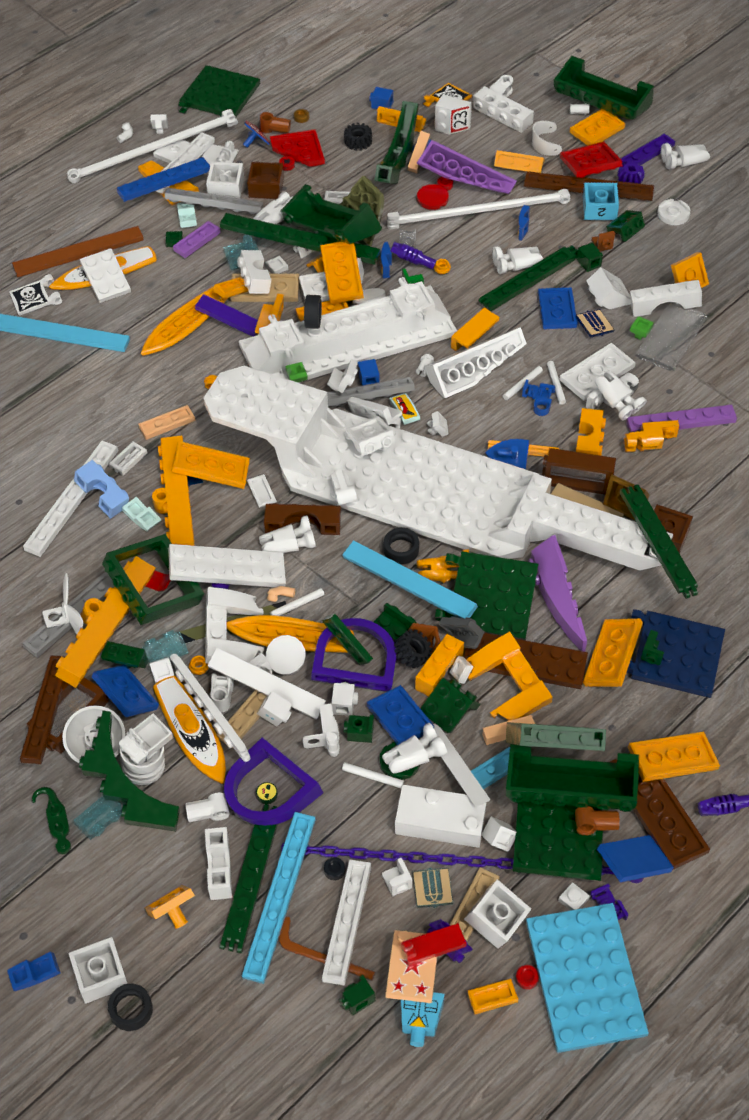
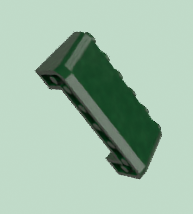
(602, 93)
(572, 780)

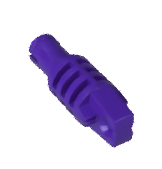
(413, 255)
(723, 804)

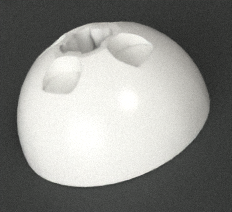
(82, 728)

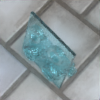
(234, 251)

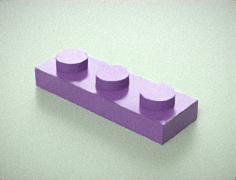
(196, 239)

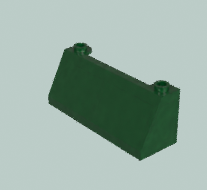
(329, 218)

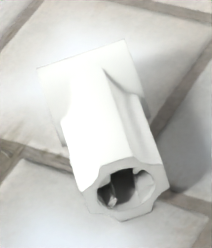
(343, 490)
(214, 807)

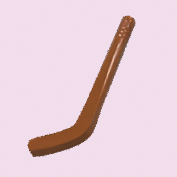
(296, 948)

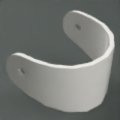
(540, 145)

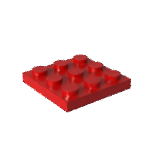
(591, 159)

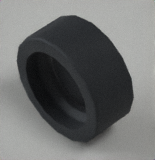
(312, 311)
(401, 534)
(137, 1022)

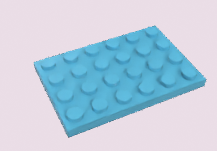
(586, 978)

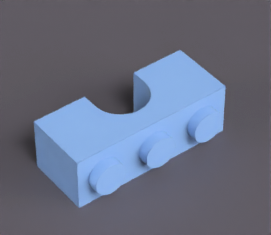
(92, 477)

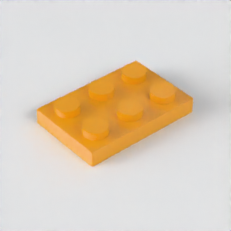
(597, 127)

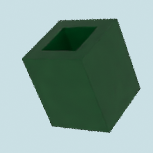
(589, 257)

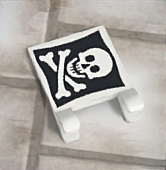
(34, 296)

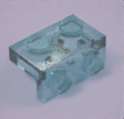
(165, 647)
(98, 817)

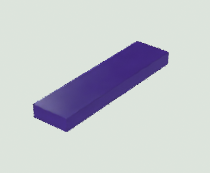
(648, 150)
(227, 315)

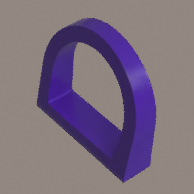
(360, 680)
(300, 800)

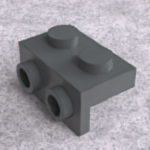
(464, 630)

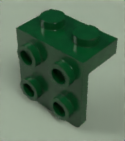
(449, 704)

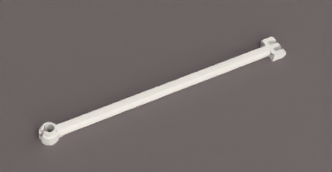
(227, 118)
(394, 219)

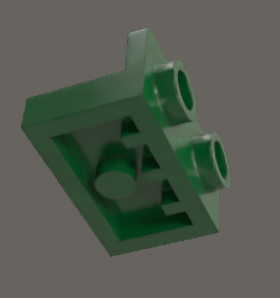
(627, 224)
(394, 621)
(125, 655)

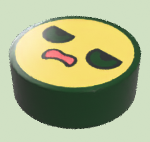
(266, 793)

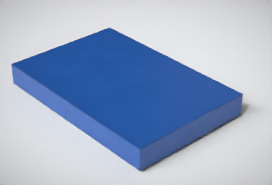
(557, 308)
(125, 690)
(398, 714)
(635, 858)

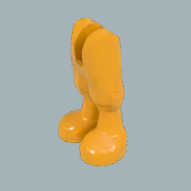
(438, 569)

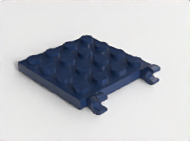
(689, 653)

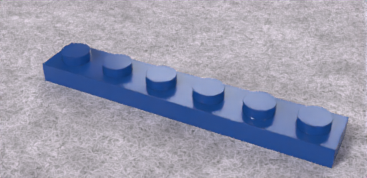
(163, 179)

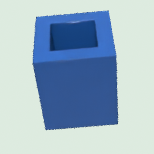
(381, 97)
(368, 372)

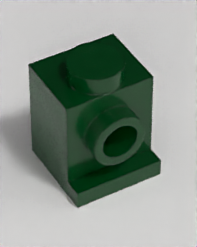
(359, 728)
(357, 996)

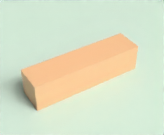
(420, 147)
(498, 732)

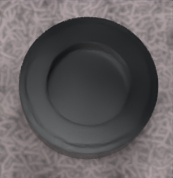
(334, 868)

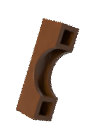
(324, 517)

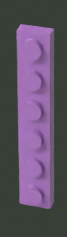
(688, 418)

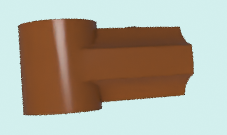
(270, 123)
(589, 820)

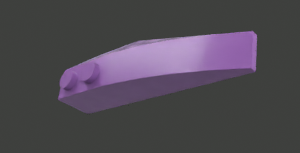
(463, 169)
(557, 591)

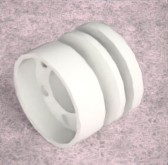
(145, 773)

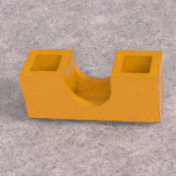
(591, 424)
(438, 664)

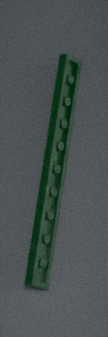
(291, 236)

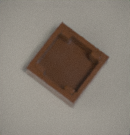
(265, 180)
(675, 523)

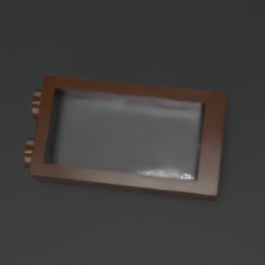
(578, 470)
(71, 701)

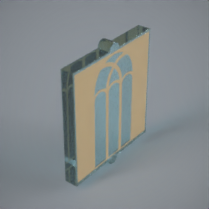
(432, 888)

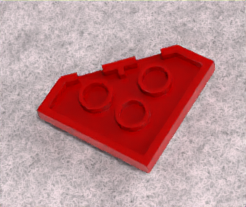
(301, 145)

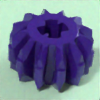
(631, 173)

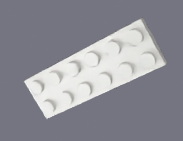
(226, 566)

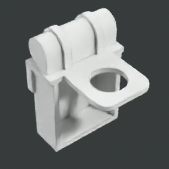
(330, 734)
(145, 739)

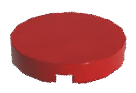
(432, 196)

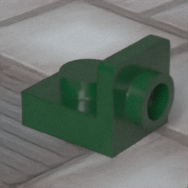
(650, 652)

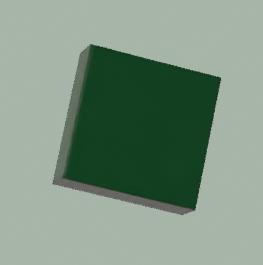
(173, 237)

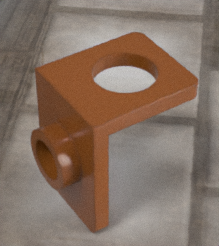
(605, 240)
(428, 631)

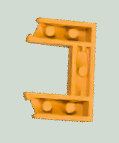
(533, 693)

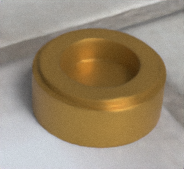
(301, 116)

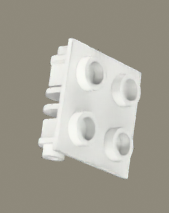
(221, 154)

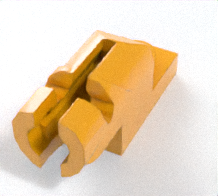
(651, 435)

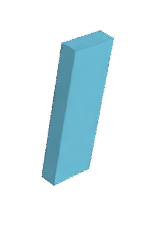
(492, 769)

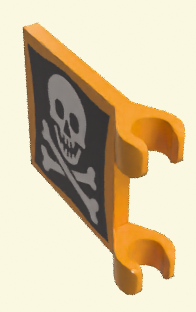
(449, 90)

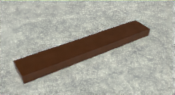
(43, 715)

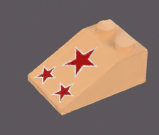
(412, 981)

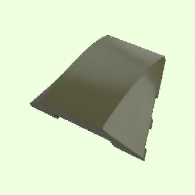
(368, 193)

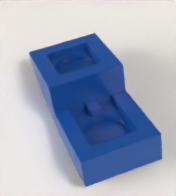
(523, 223)
(386, 260)
(34, 972)

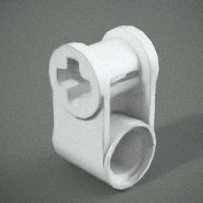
(503, 85)
(221, 689)

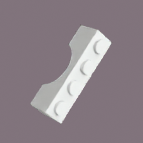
(646, 299)

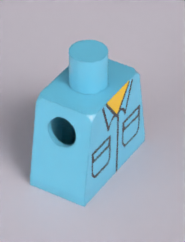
(421, 1018)

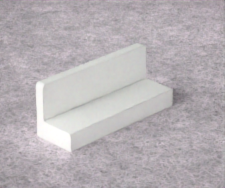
(370, 410)

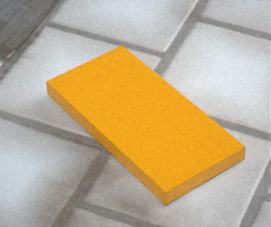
(341, 272)
(210, 464)
(612, 653)
(674, 756)

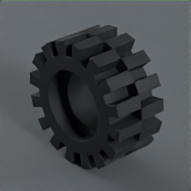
(358, 136)
(407, 654)

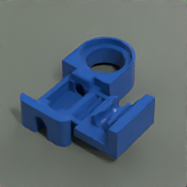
(541, 396)

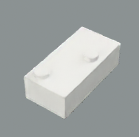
(439, 816)

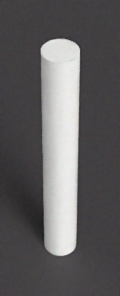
(555, 379)
(520, 384)
(297, 603)
(373, 775)

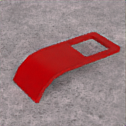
(158, 581)

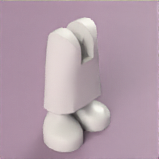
(683, 155)
(271, 212)
(515, 258)
(616, 393)
(285, 539)
(415, 751)

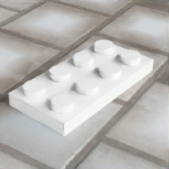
(582, 376)

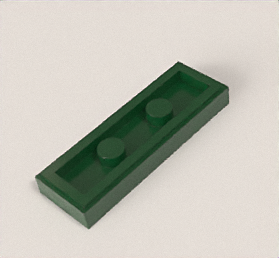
(347, 639)

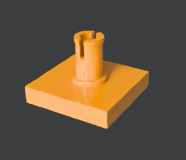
(690, 269)
(170, 904)

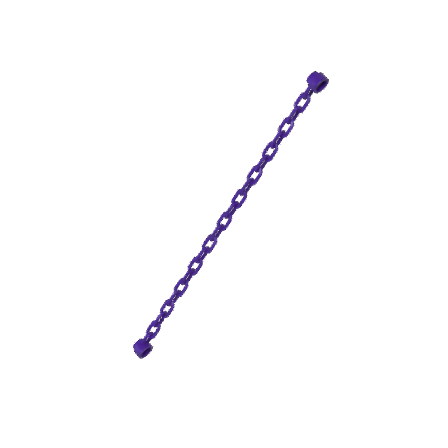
(425, 858)

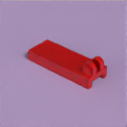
(433, 944)

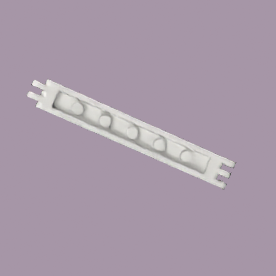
(211, 711)

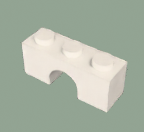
(251, 266)
(218, 863)

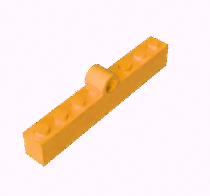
(174, 497)
(101, 622)

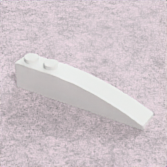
(473, 363)

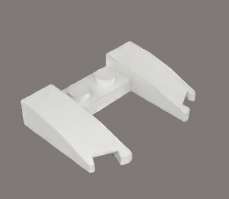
(218, 604)

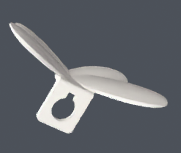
(68, 612)

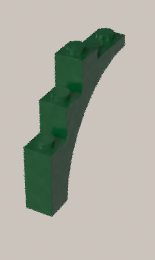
(402, 143)
(140, 808)

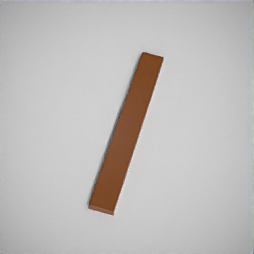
(77, 251)

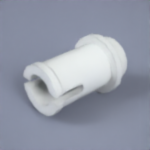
(579, 108)
(425, 360)

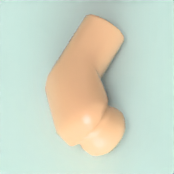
(281, 591)

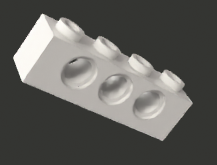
(503, 109)

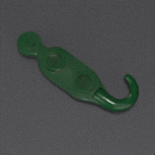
(56, 819)

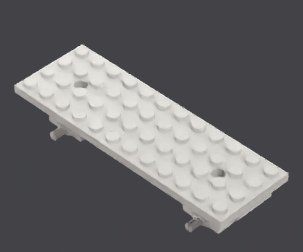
(362, 332)

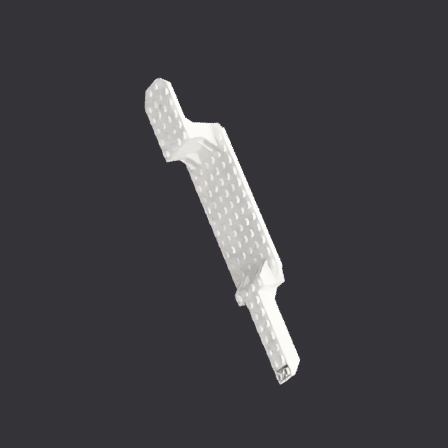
(416, 479)

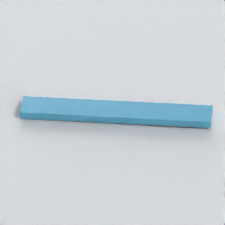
(64, 333)
(409, 580)
(278, 898)

